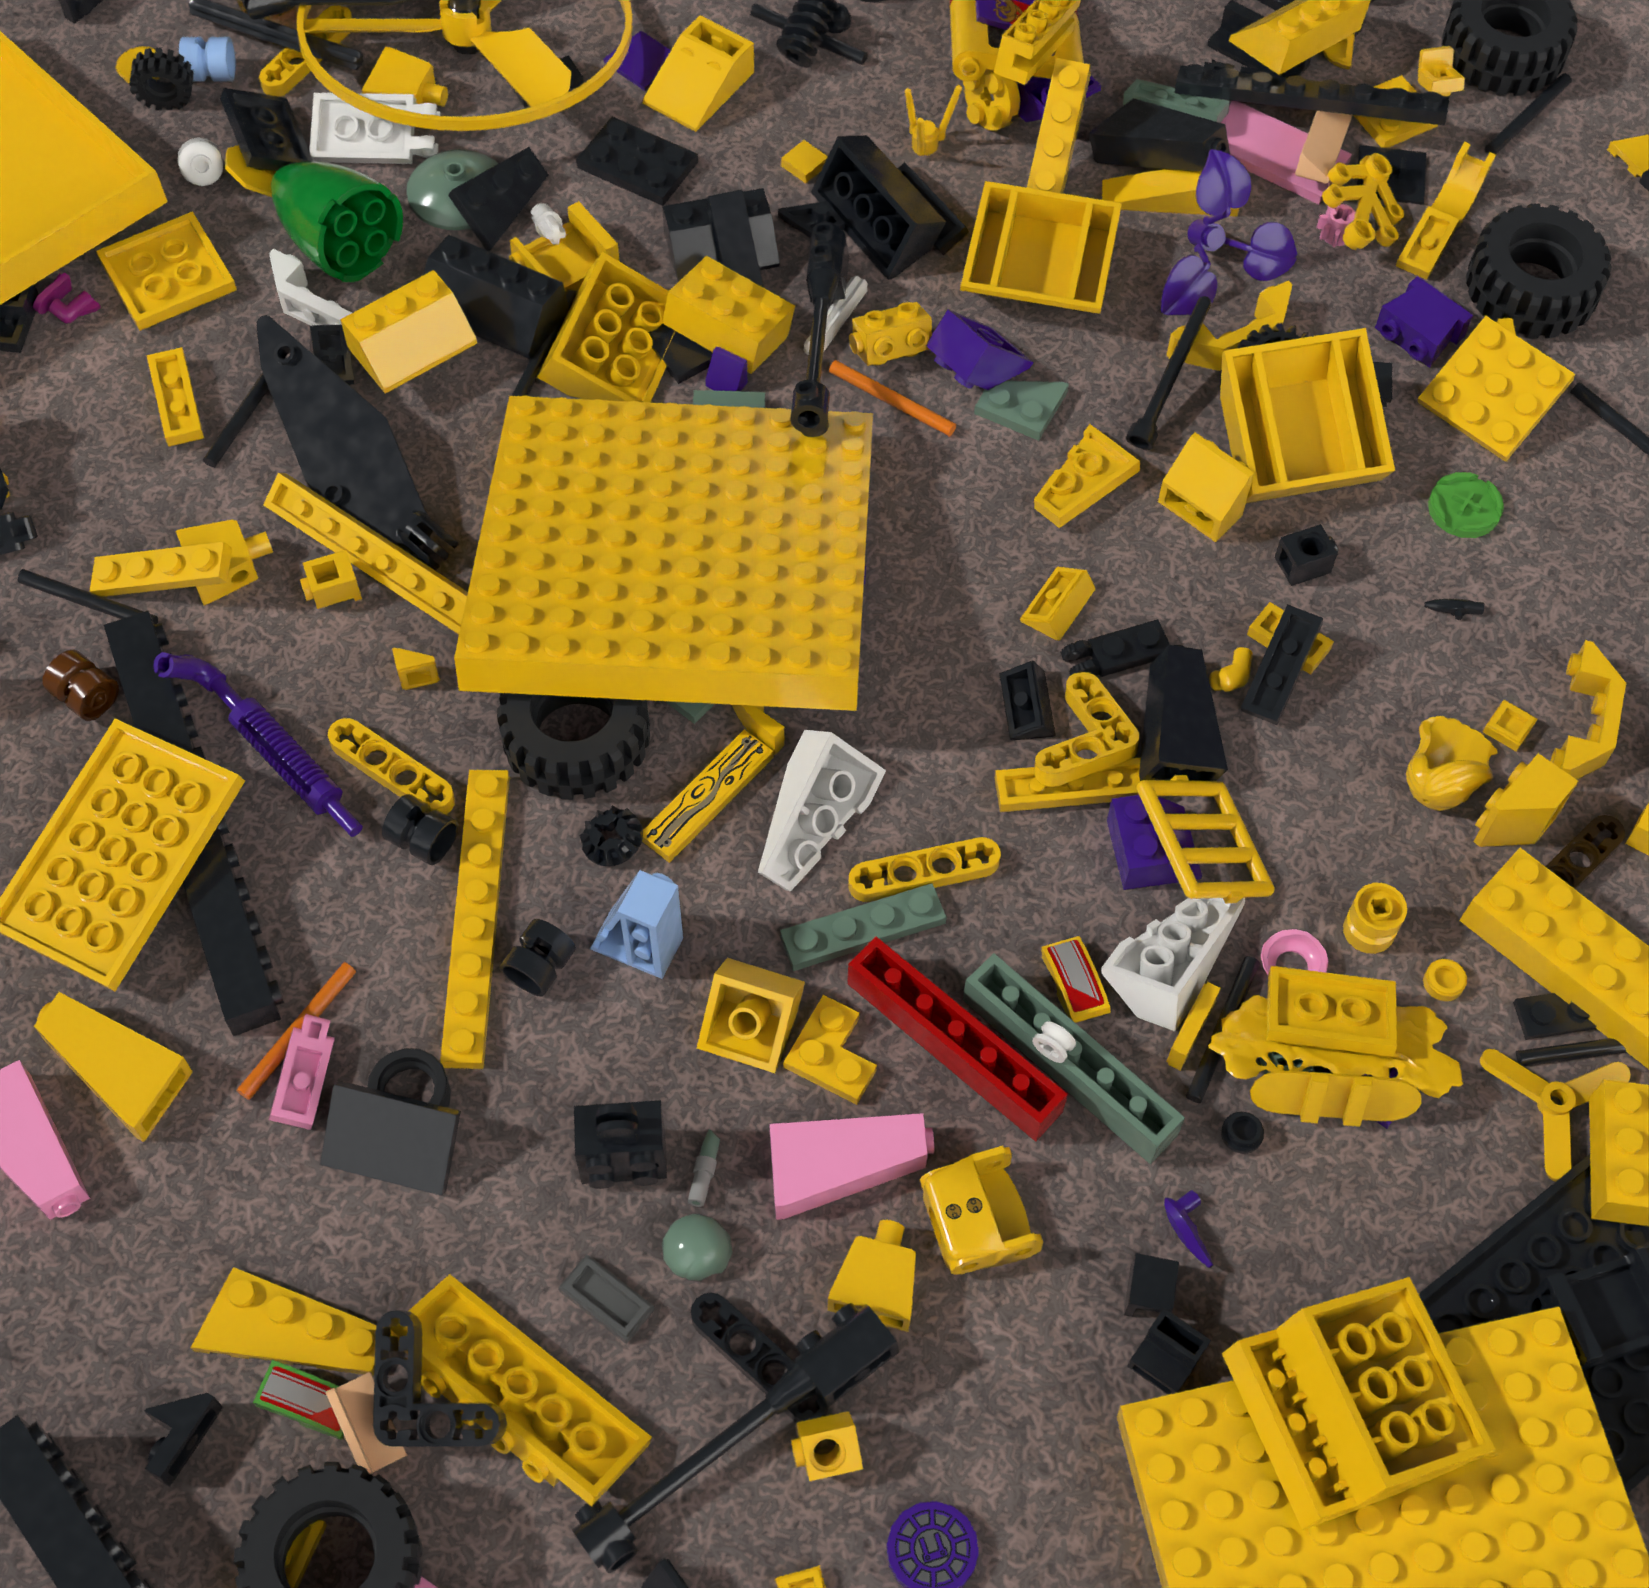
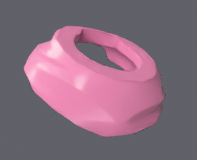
(1298, 942)

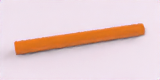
(892, 398)
(279, 1049)

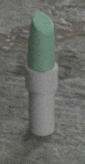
(704, 1169)

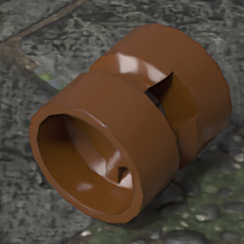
(80, 685)

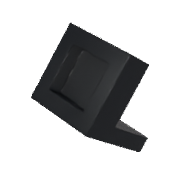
(1151, 1284)

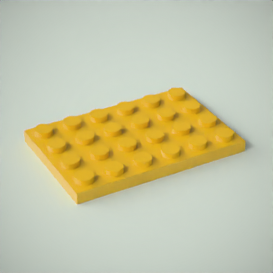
(115, 853)

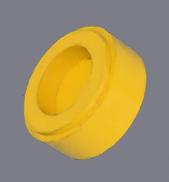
(1445, 980)

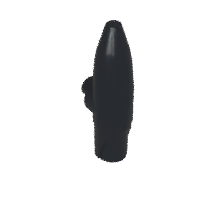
(1456, 607)

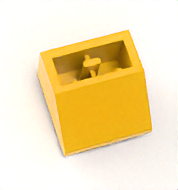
(1206, 487)
(1525, 805)

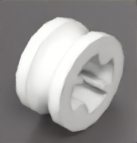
(1054, 1042)

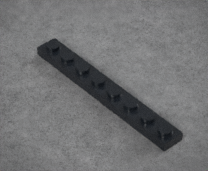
(1312, 95)

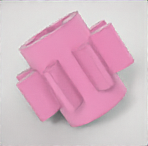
(1334, 223)

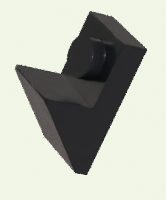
(188, 1424)

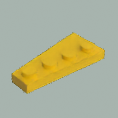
(280, 1325)

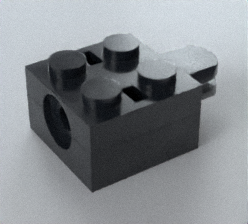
(620, 1143)

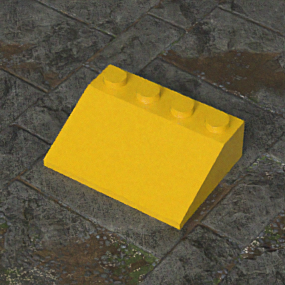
(605, 337)

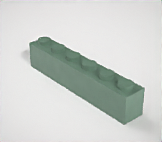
(1089, 1070)

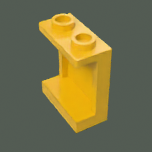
(574, 254)

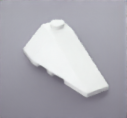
(818, 795)
(1170, 961)

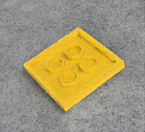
(166, 270)
(1496, 388)

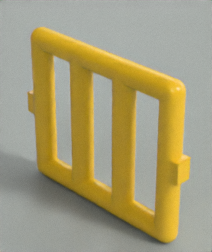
(1181, 857)

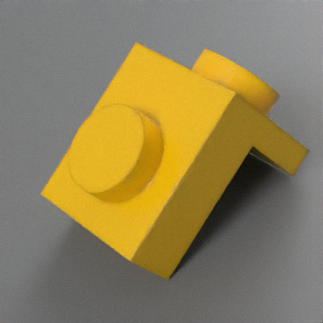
(1437, 73)

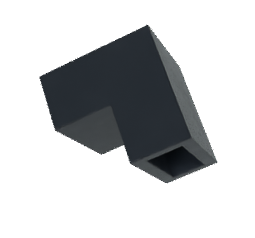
(1169, 1353)

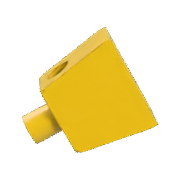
(405, 74)
(243, 552)
(878, 1275)

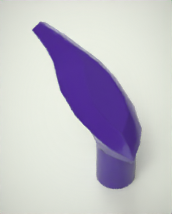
(1186, 1230)

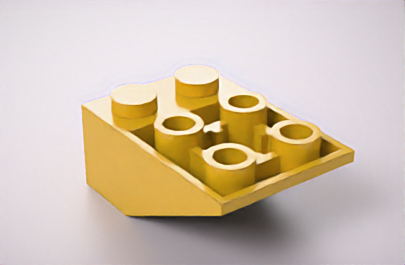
(700, 73)

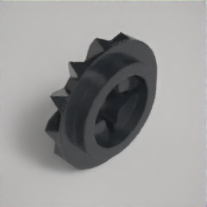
(613, 850)

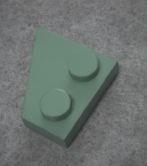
(1022, 405)

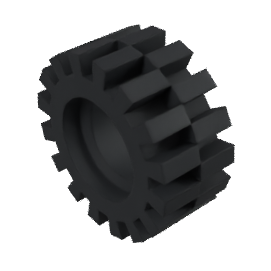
(164, 66)

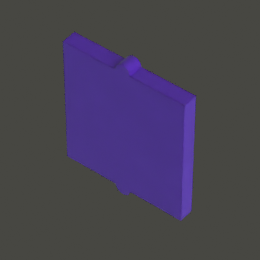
(642, 60)

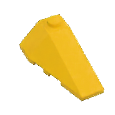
(1156, 192)

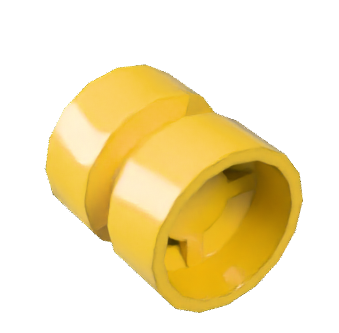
(1375, 918)

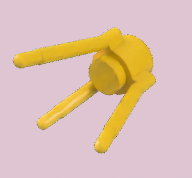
(924, 132)

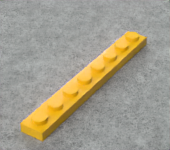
(368, 550)
(475, 920)

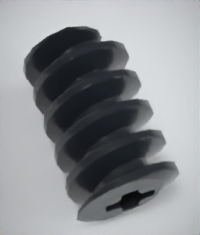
(803, 30)

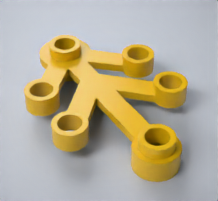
(1375, 172)

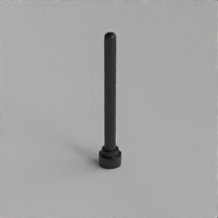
(1143, 432)

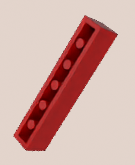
(956, 1038)

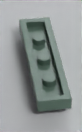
(856, 927)

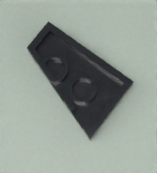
(498, 195)

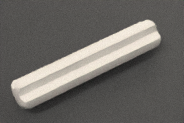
(841, 310)

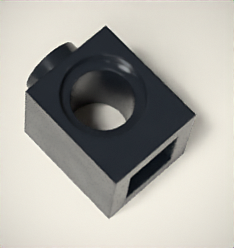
(1294, 558)

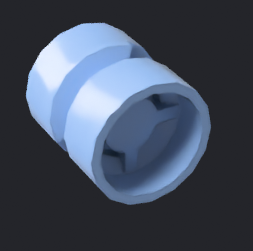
(209, 58)

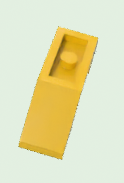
(1208, 350)
(1598, 678)

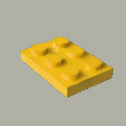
(1332, 1011)

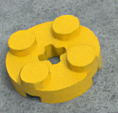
(983, 109)

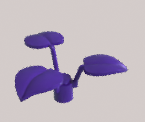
(1272, 250)

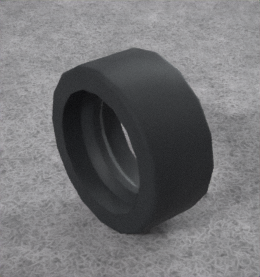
(412, 1059)

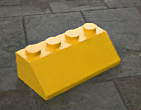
(1300, 31)

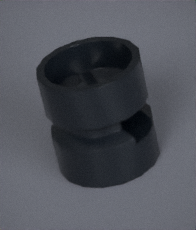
(423, 831)
(540, 953)

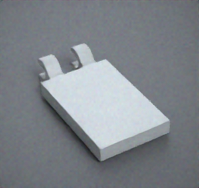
(353, 136)

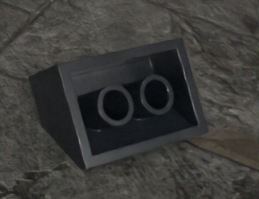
(692, 235)

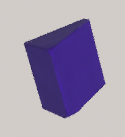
(726, 371)

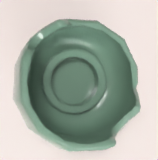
(696, 1247)

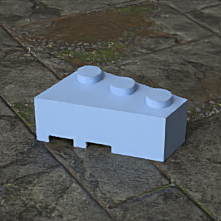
(643, 925)

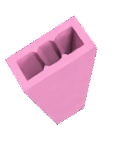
(33, 1149)
(843, 1157)

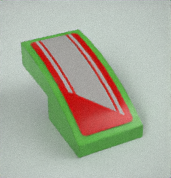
(299, 1398)

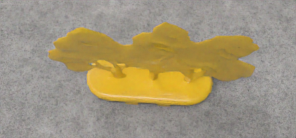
(1346, 1091)

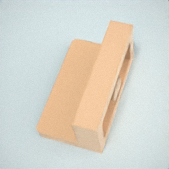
(354, 1411)

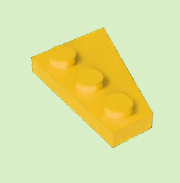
(1086, 476)

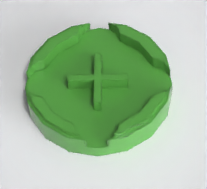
(1465, 505)

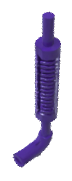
(266, 737)

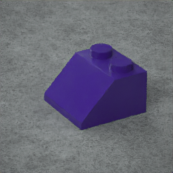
(975, 352)
(1137, 845)

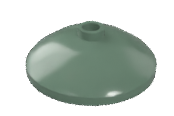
(435, 179)

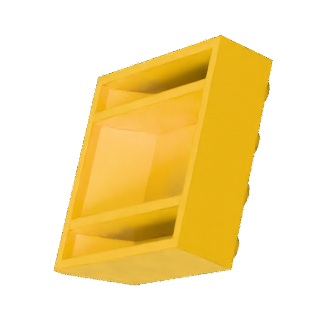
(1041, 247)
(1305, 414)

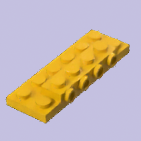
(551, 1414)

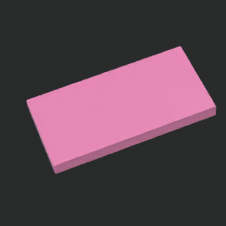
(1272, 149)

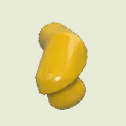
(1234, 675)

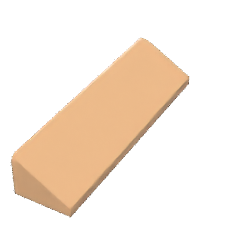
(1322, 145)

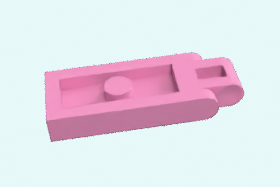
(303, 1073)

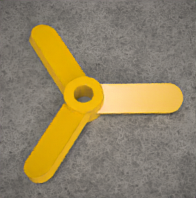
(1555, 1117)

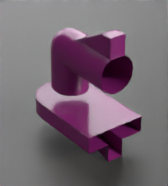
(51, 301)

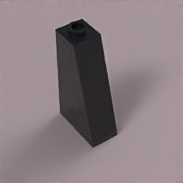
(1156, 138)
(1180, 720)

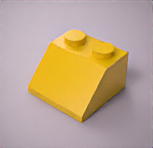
(750, 1014)

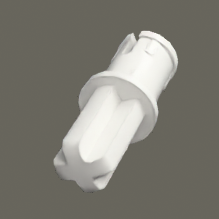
(548, 223)

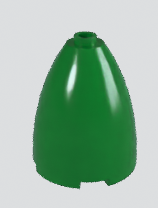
(337, 217)

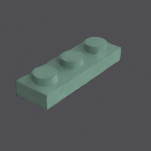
(1163, 95)

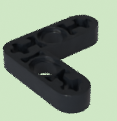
(407, 1402)

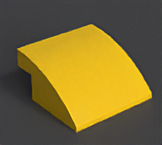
(1356, 1401)

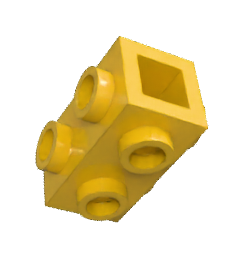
(891, 333)

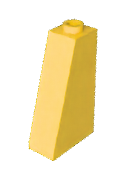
(116, 1063)

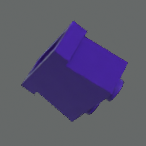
(1423, 321)

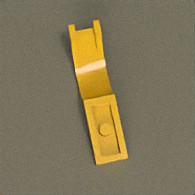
(1445, 214)

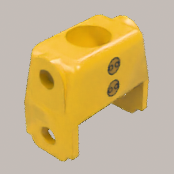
(978, 1213)

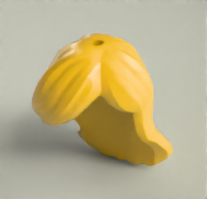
(1448, 763)

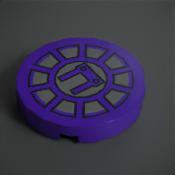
(932, 1547)

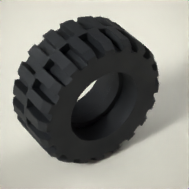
(1506, 61)
(1546, 239)
(573, 765)
(323, 1495)

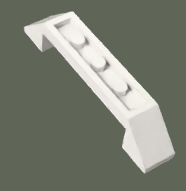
(297, 299)

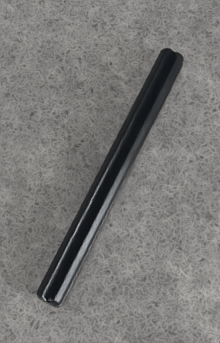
(275, 33)

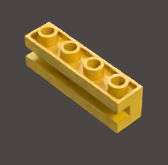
(1034, 38)

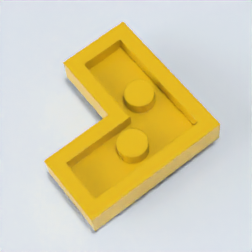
(821, 1056)

